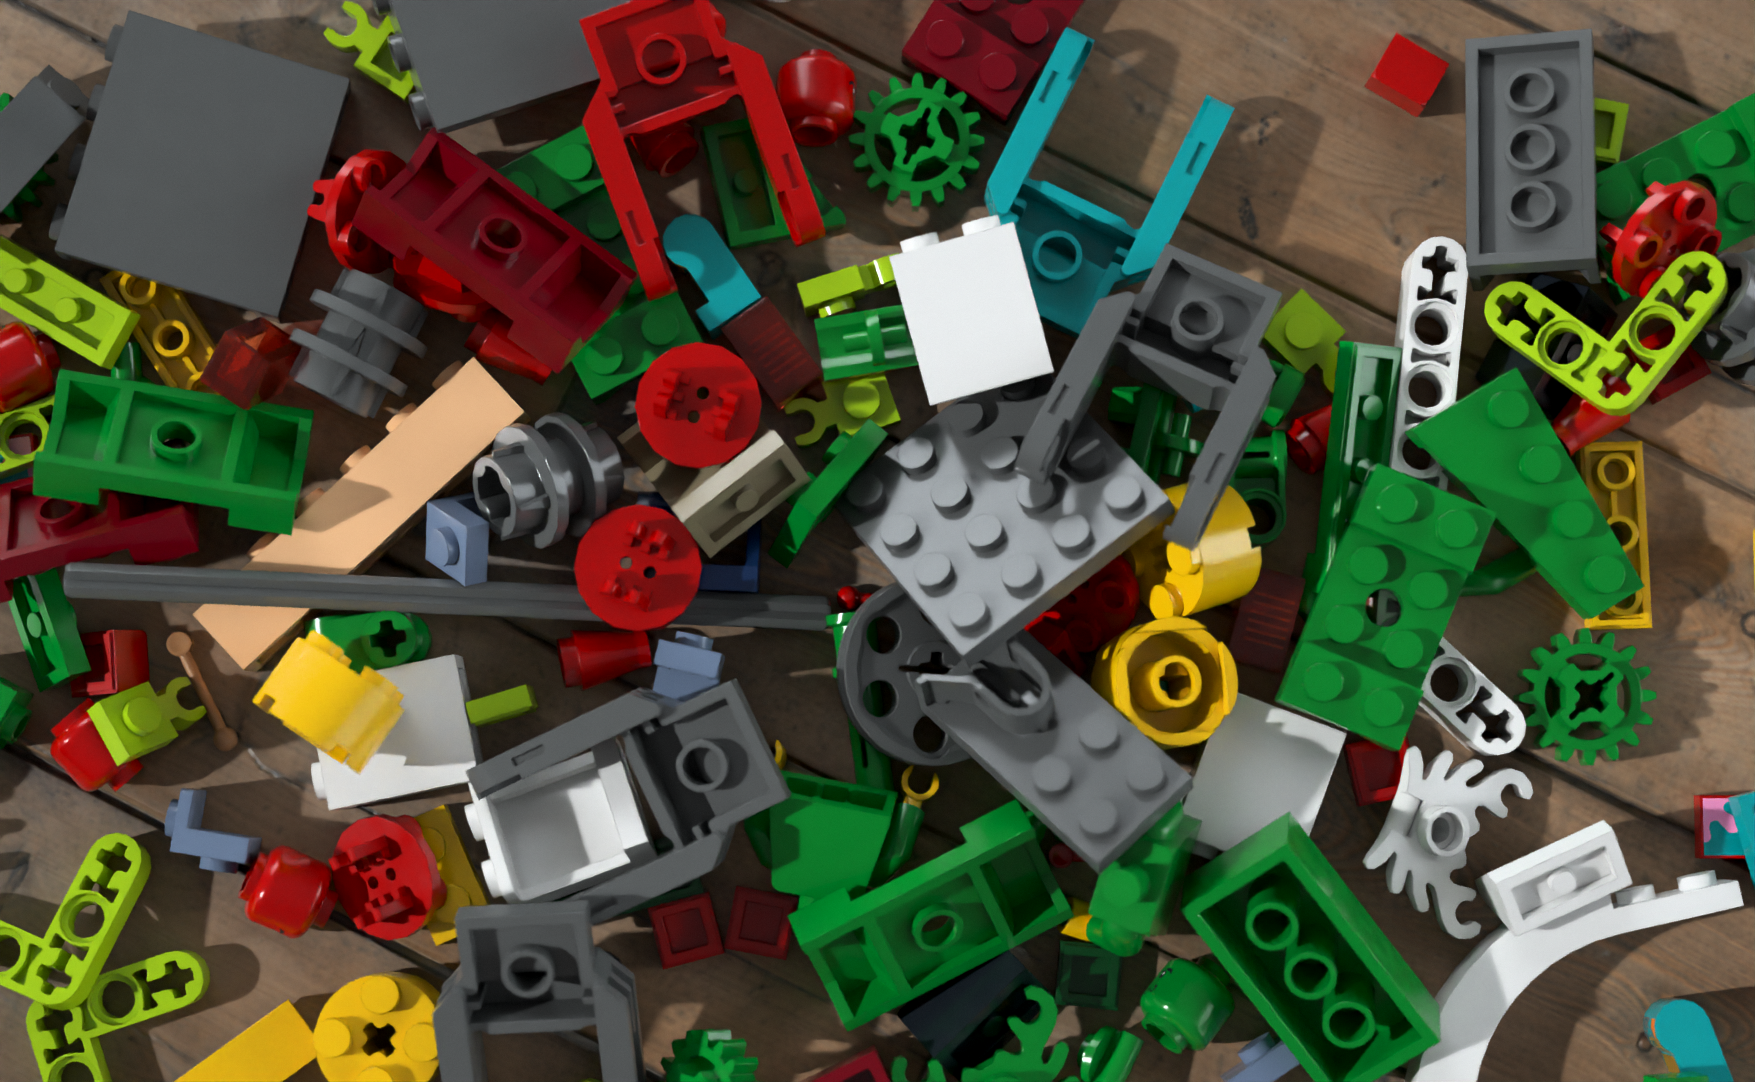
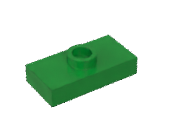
(48, 630)

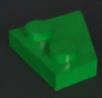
(744, 191)
(817, 498)

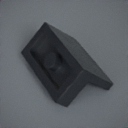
(1563, 349)
(968, 1015)

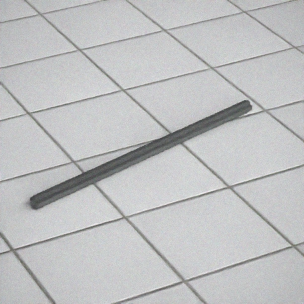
(415, 595)

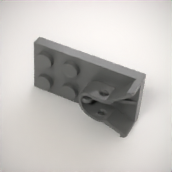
(1530, 155)
(1056, 747)

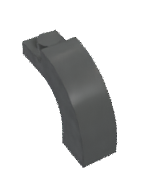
(36, 127)

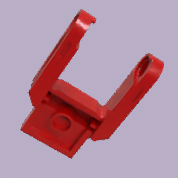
(661, 69)

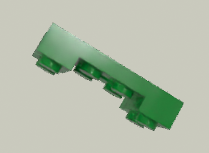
(1714, 151)
(570, 184)
(112, 439)
(1418, 549)
(875, 946)

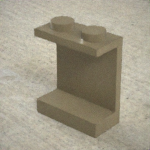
(726, 499)

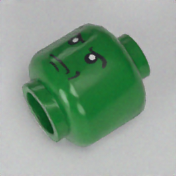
(1187, 1004)

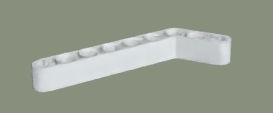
(1441, 367)

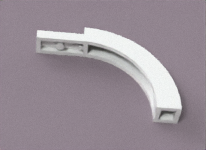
(1505, 965)

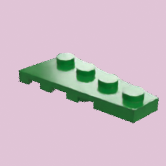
(1515, 465)

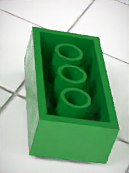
(1310, 956)

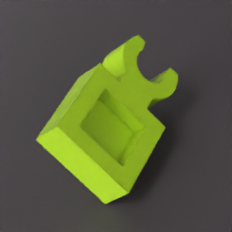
(375, 57)
(838, 290)
(1305, 337)
(847, 407)
(142, 721)

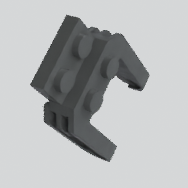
(1188, 335)
(696, 764)
(530, 974)

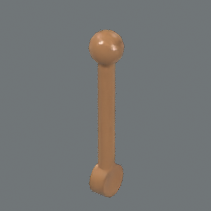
(181, 645)

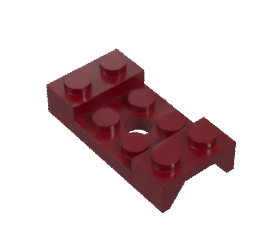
(989, 47)
(551, 281)
(39, 538)

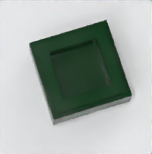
(1087, 976)

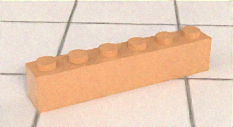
(372, 505)

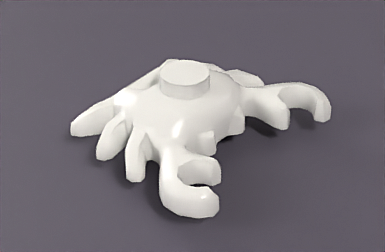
(1431, 828)

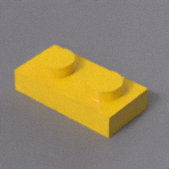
(455, 870)

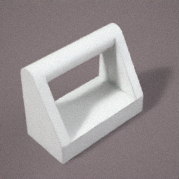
(1556, 879)

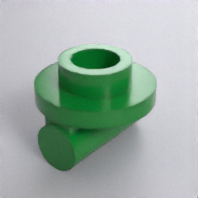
(1108, 1055)

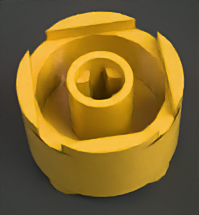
(1217, 572)
(1192, 662)
(330, 702)
(347, 1030)

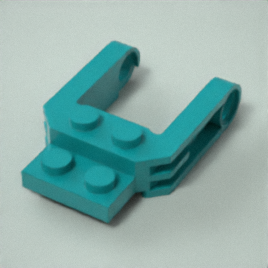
(1067, 243)

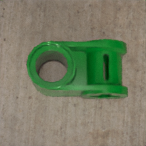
(1262, 481)
(366, 635)

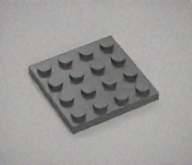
(984, 543)

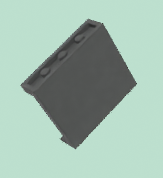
(489, 55)
(200, 165)

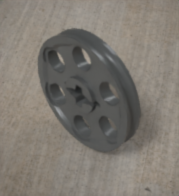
(861, 665)

